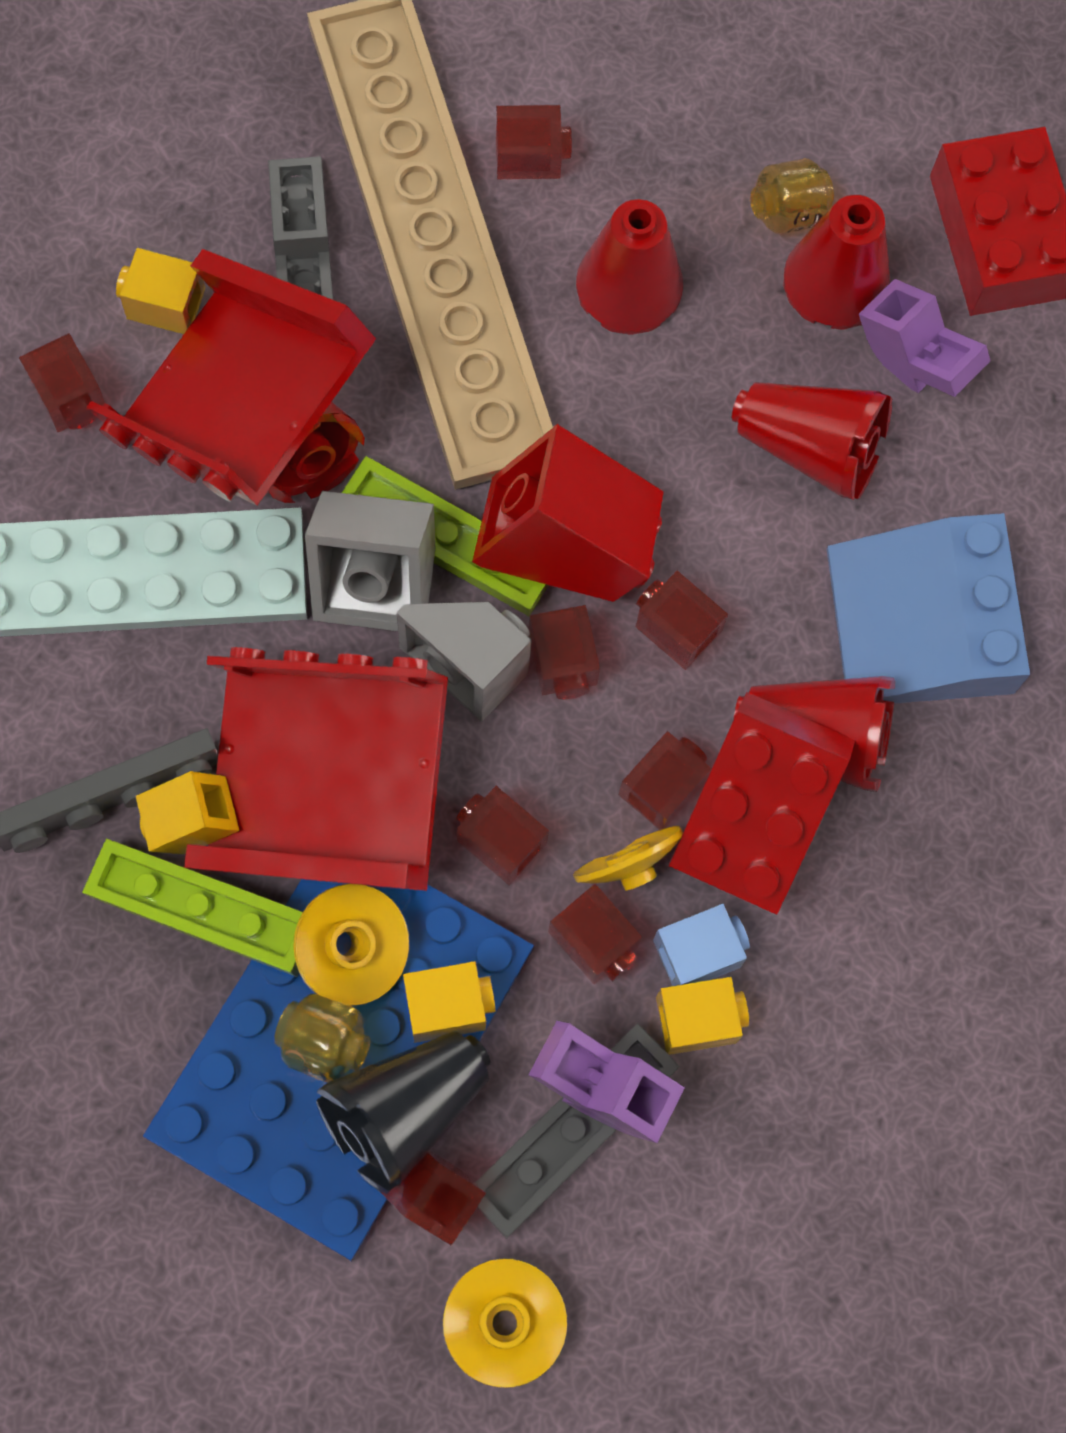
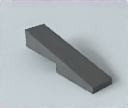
(300, 223)

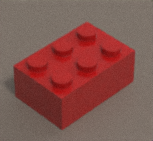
(1004, 219)
(762, 803)

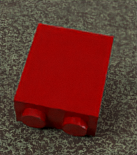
(570, 519)

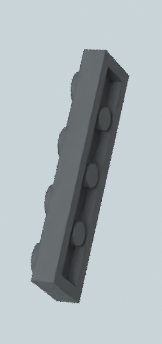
(84, 800)
(554, 1148)

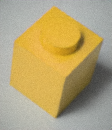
(160, 291)
(186, 811)
(448, 1001)
(701, 1015)

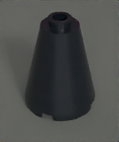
(403, 1105)

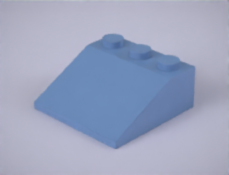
(931, 609)

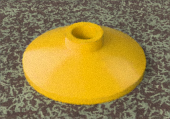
(633, 863)
(376, 950)
(539, 1317)

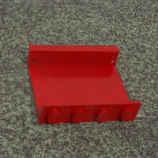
(242, 381)
(328, 768)

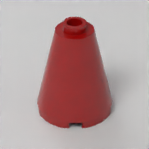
(839, 264)
(631, 271)
(817, 430)
(322, 458)
(845, 706)

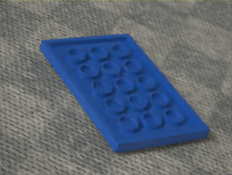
(259, 1122)

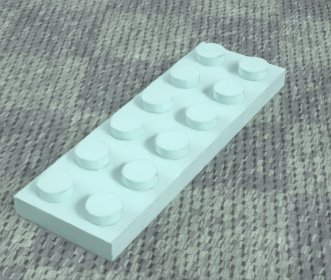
(152, 571)

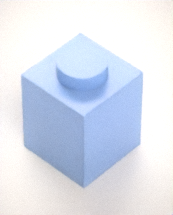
(702, 946)

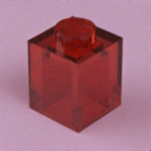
(531, 141)
(63, 383)
(679, 618)
(564, 652)
(665, 779)
(500, 833)
(596, 936)
(437, 1197)

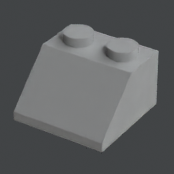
(368, 558)
(471, 645)

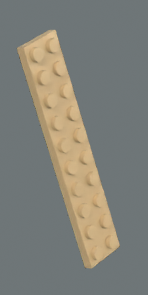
(431, 236)

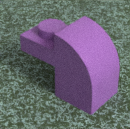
(913, 343)
(606, 1084)

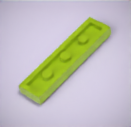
(454, 535)
(195, 905)

